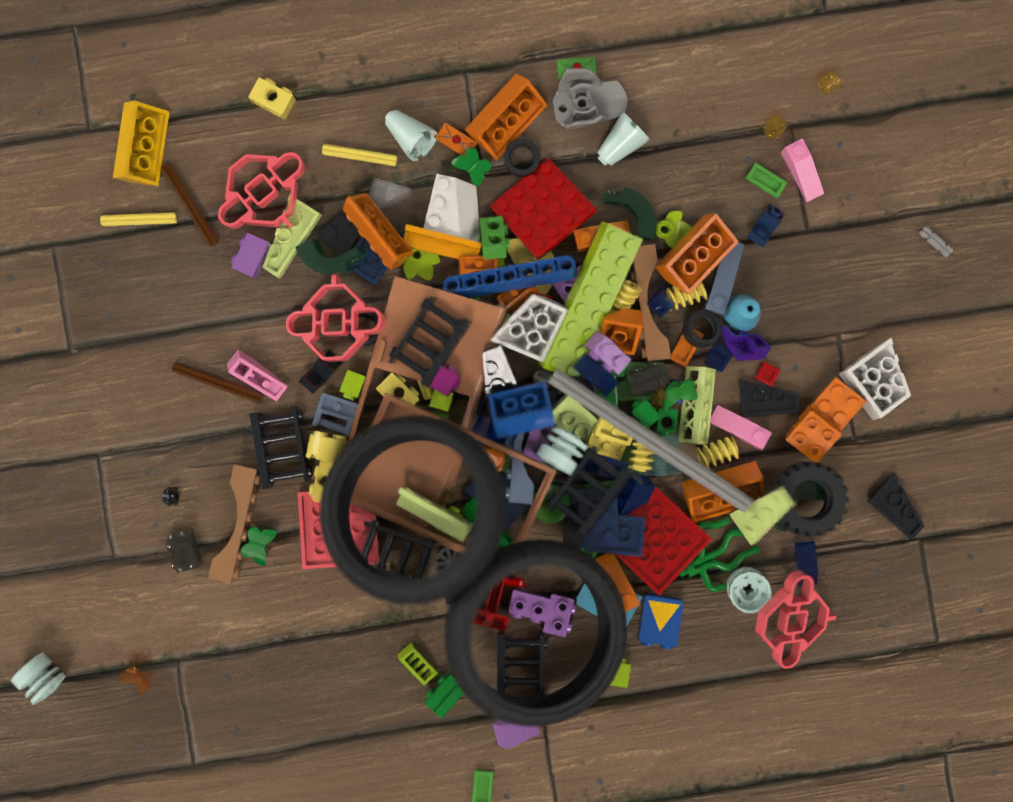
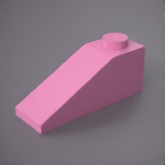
(803, 169)
(255, 375)
(740, 427)

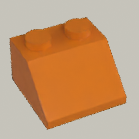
(624, 329)

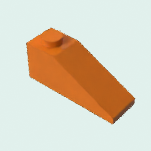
(584, 237)
(613, 568)

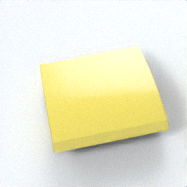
(608, 440)

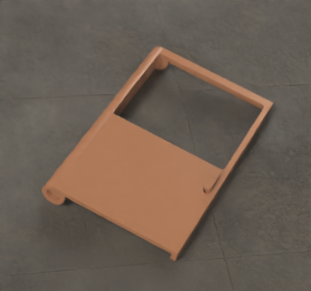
(467, 357)
(426, 470)

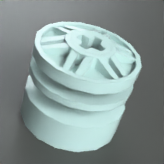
(562, 450)
(755, 597)
(38, 678)

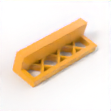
(440, 243)

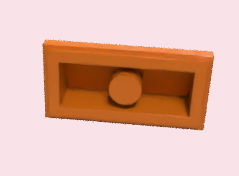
(472, 264)
(514, 299)

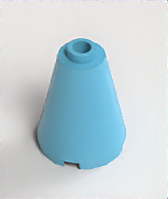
(742, 313)

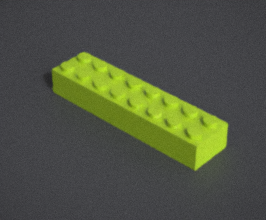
(592, 296)

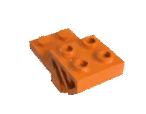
(824, 419)

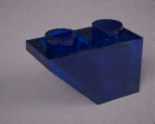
(635, 493)

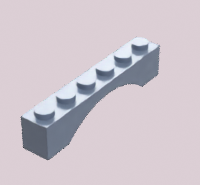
(521, 486)

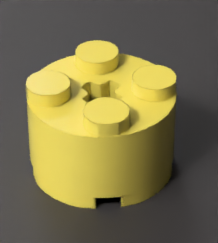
(324, 447)

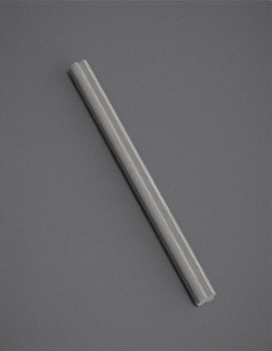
(650, 440)

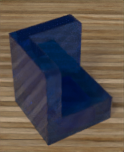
(661, 302)
(718, 357)

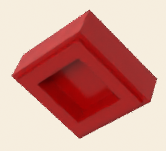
(767, 374)

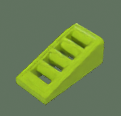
(409, 649)

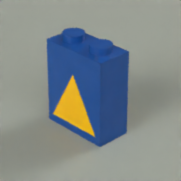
(660, 620)

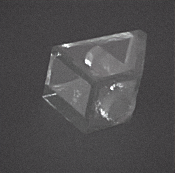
(388, 194)

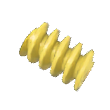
(626, 296)
(680, 297)
(718, 452)
(641, 458)

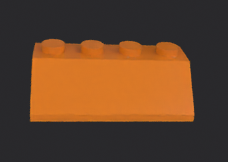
(506, 116)
(377, 230)
(697, 253)
(706, 504)

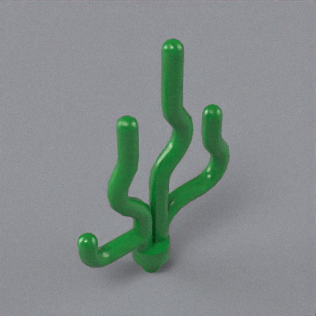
(701, 561)

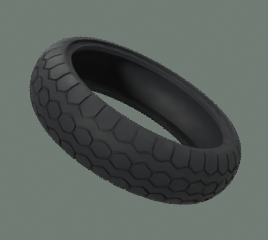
(338, 494)
(587, 685)

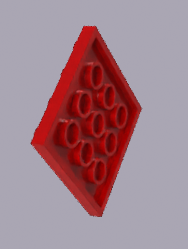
(543, 209)
(668, 542)

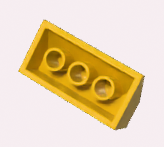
(141, 143)

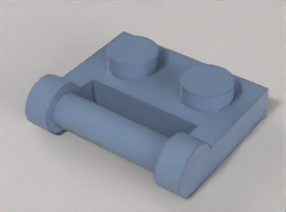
(338, 408)

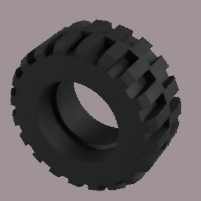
(833, 504)

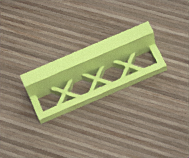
(702, 406)
(434, 513)

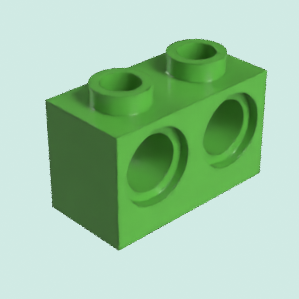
(493, 237)

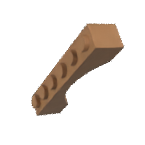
(654, 342)
(243, 482)

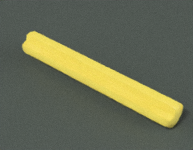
(358, 154)
(138, 219)

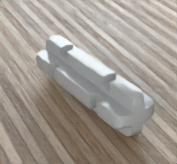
(936, 241)

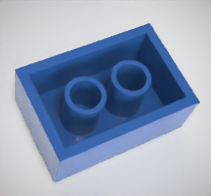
(521, 410)

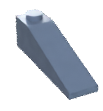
(723, 282)

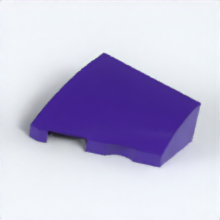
(745, 345)

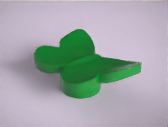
(472, 165)
(678, 391)
(257, 543)

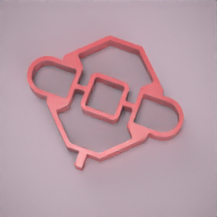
(250, 216)
(310, 310)
(792, 632)

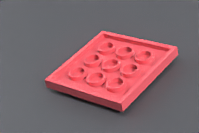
(312, 544)

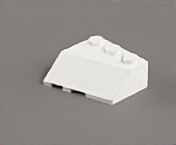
(454, 208)
(532, 327)
(878, 380)

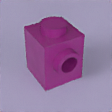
(446, 380)

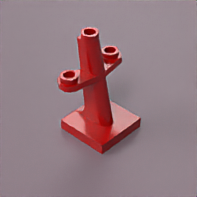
(489, 617)

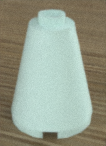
(412, 135)
(621, 141)

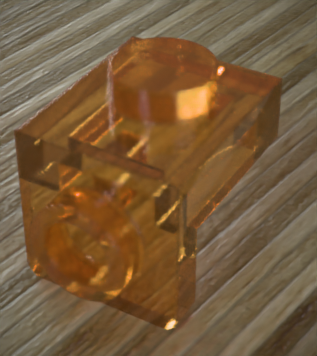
(133, 675)

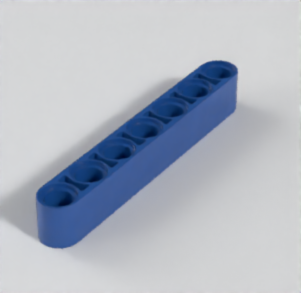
(519, 278)

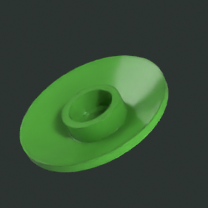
(544, 513)

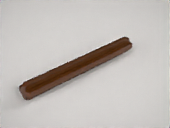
(189, 204)
(217, 382)

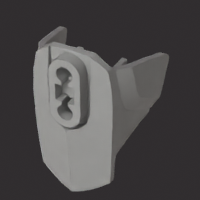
(601, 99)

